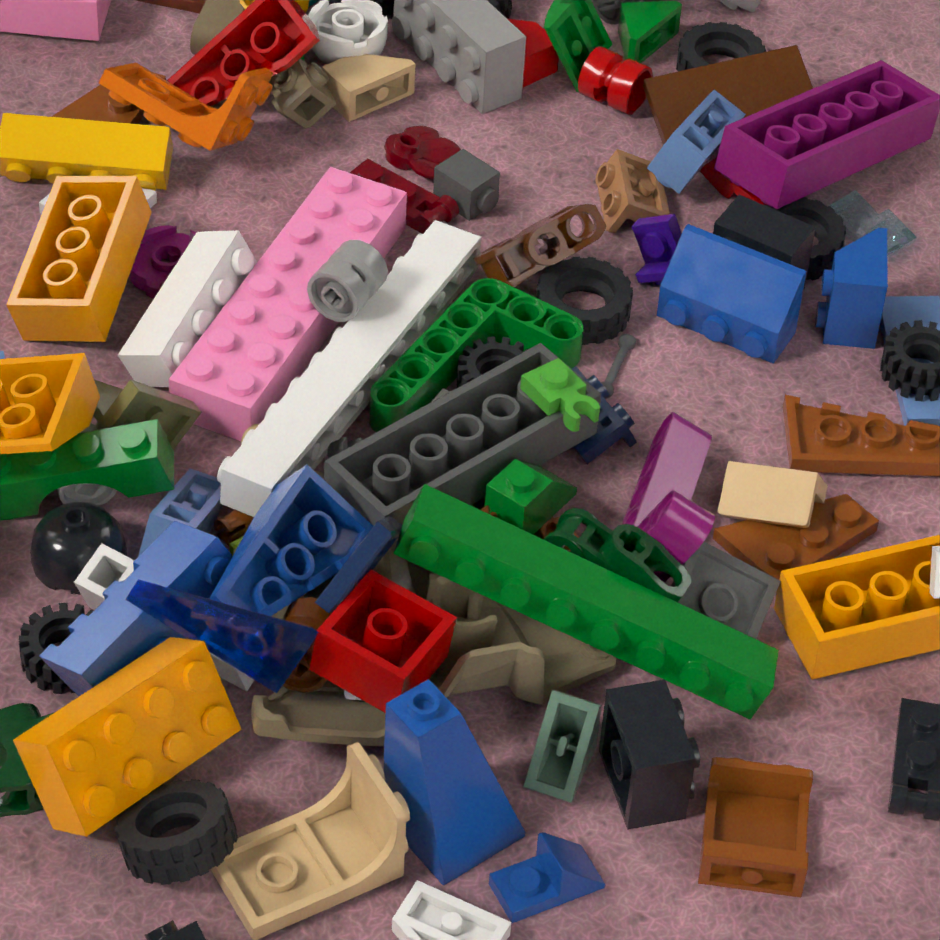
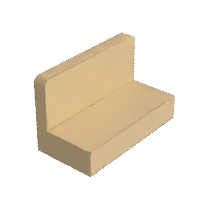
(770, 494)

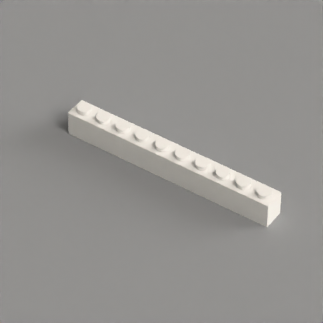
(340, 377)

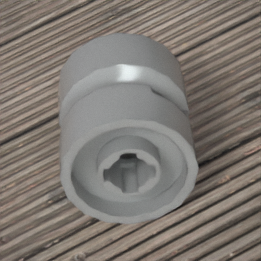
(347, 280)

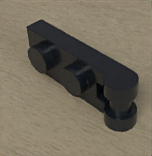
(916, 760)

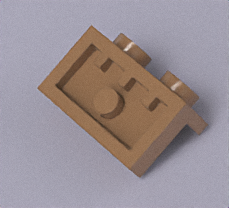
(628, 190)

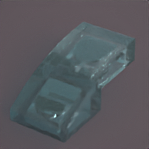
(862, 219)

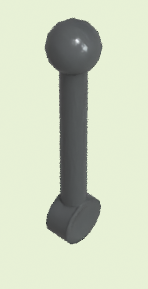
(626, 342)

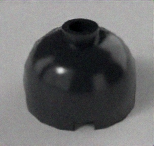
(68, 540)

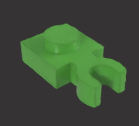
(557, 389)

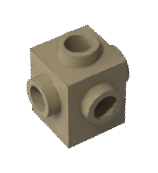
(302, 93)

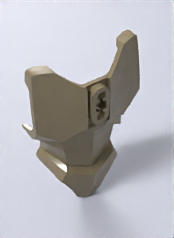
(487, 650)

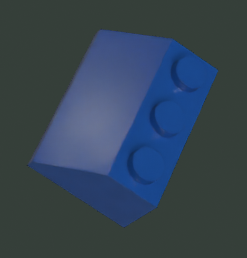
(731, 294)

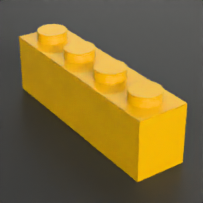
(78, 147)

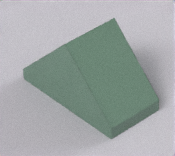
(564, 746)

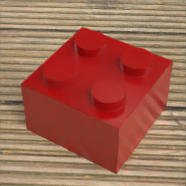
(382, 641)

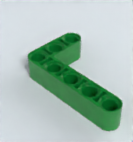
(481, 312)

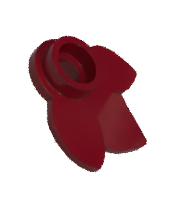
(419, 150)

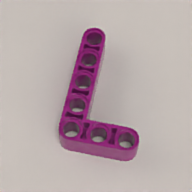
(665, 490)

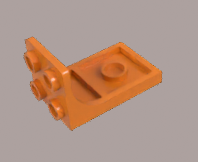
(193, 119)

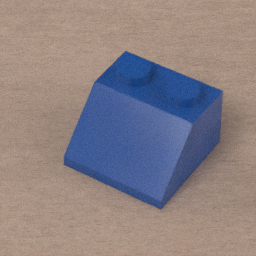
(855, 292)

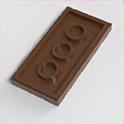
(747, 82)

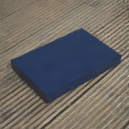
(361, 561)

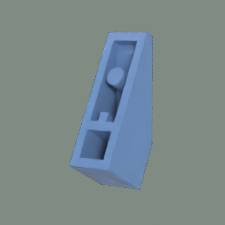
(694, 142)
(192, 502)

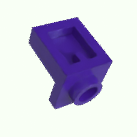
(657, 242)

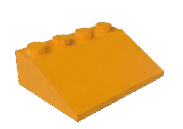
(44, 401)

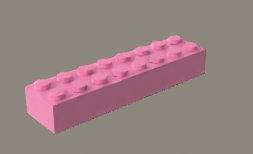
(269, 323)

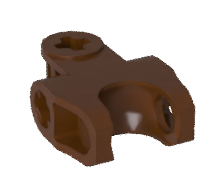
(519, 253)

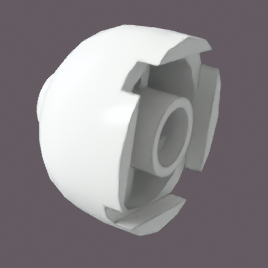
(348, 29)

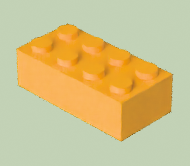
(79, 259)
(861, 608)
(127, 735)

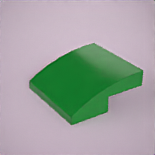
(575, 33)

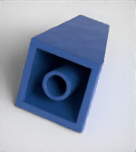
(449, 787)

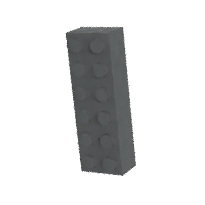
(455, 443)

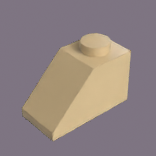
(368, 83)

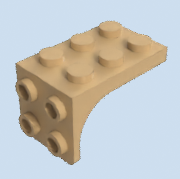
(321, 854)

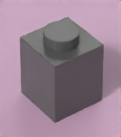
(468, 182)

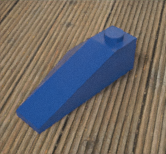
(291, 545)

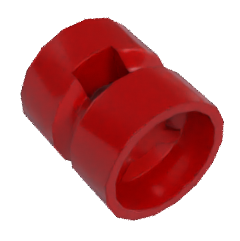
(611, 79)

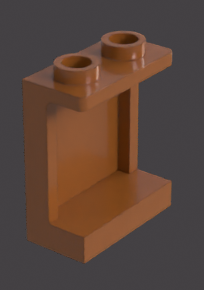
(756, 827)

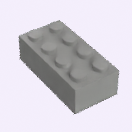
(467, 46)

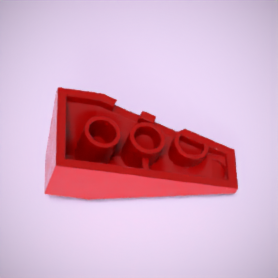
(262, 36)

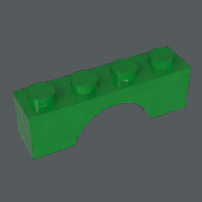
(123, 457)

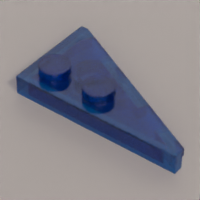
(245, 639)

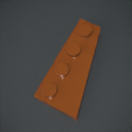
(847, 443)

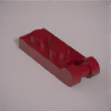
(421, 205)

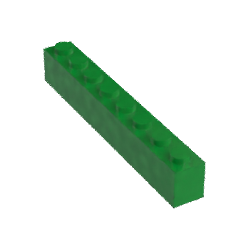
(587, 602)

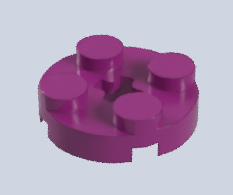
(158, 244)

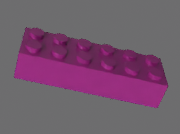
(827, 133)

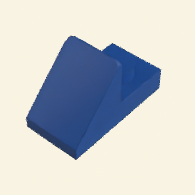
(549, 879)

